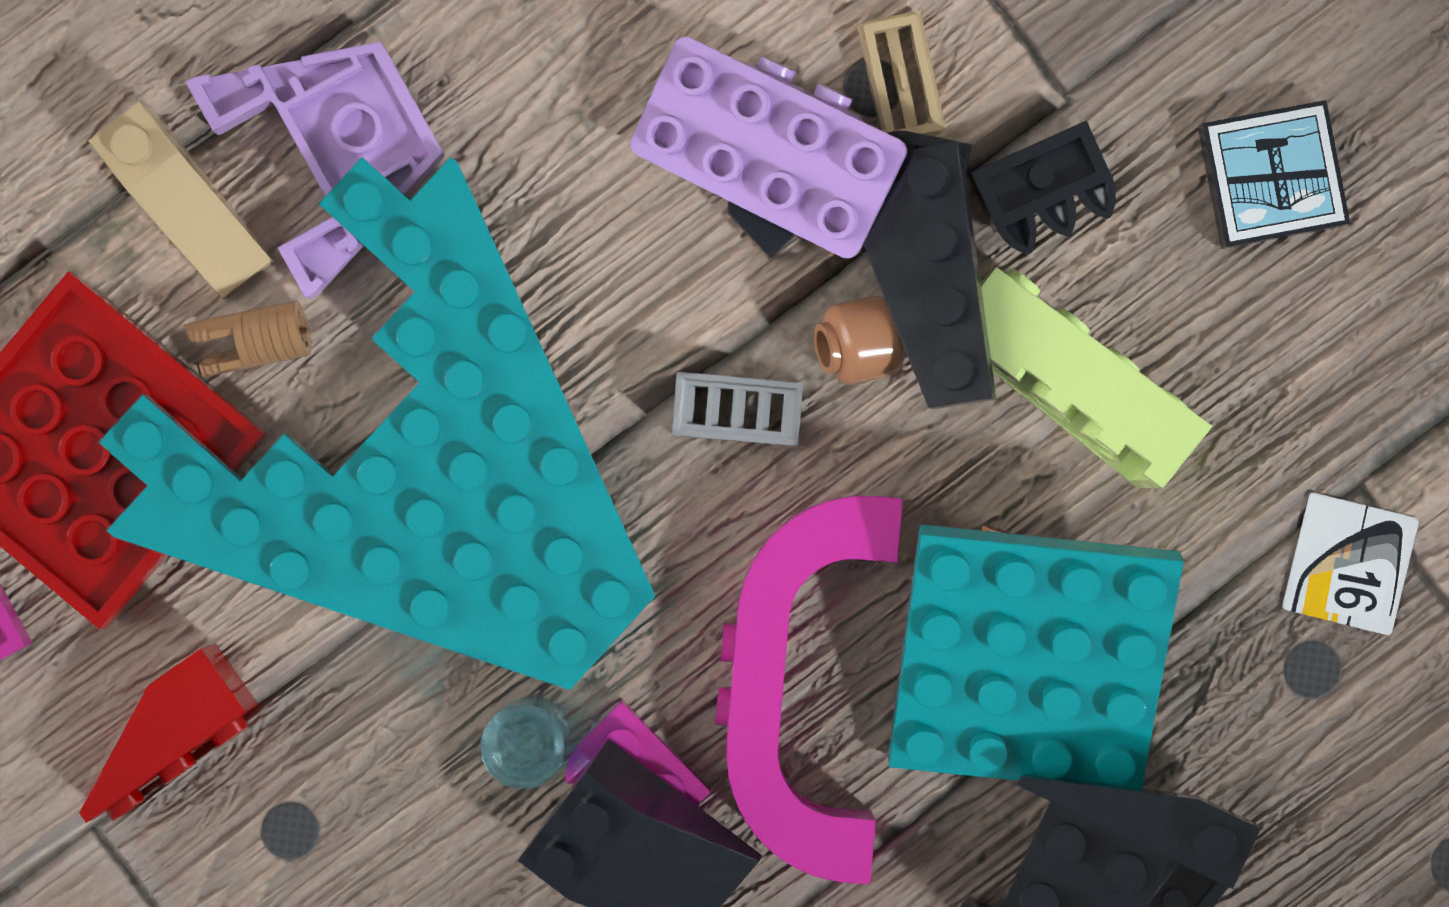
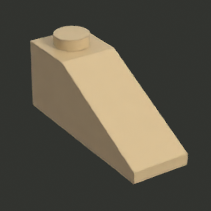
(180, 198)

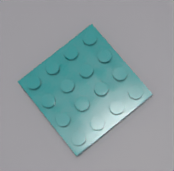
(1032, 656)

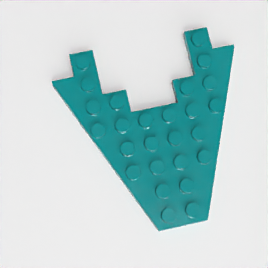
(465, 507)

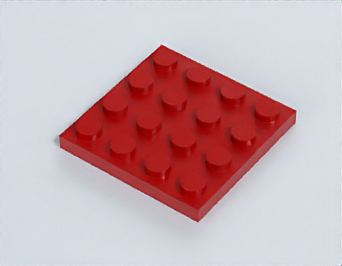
(60, 490)

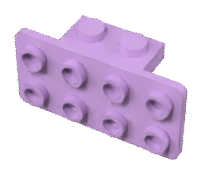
(769, 145)

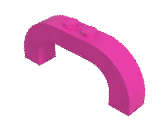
(804, 834)

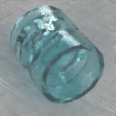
(526, 742)

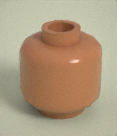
(859, 341)

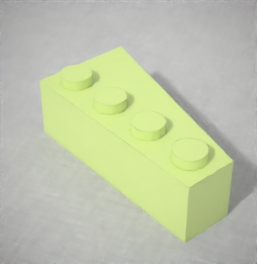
(1086, 386)

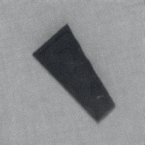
(931, 276)

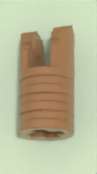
(259, 335)

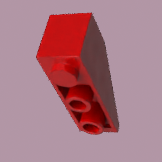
(173, 718)

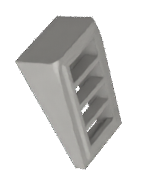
(684, 409)

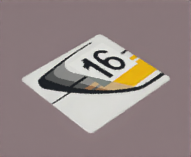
(1350, 563)

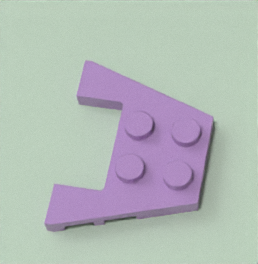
(337, 111)

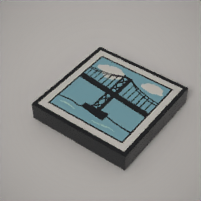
(1273, 174)

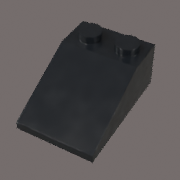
(635, 842)

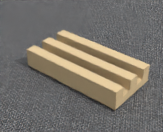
(890, 27)

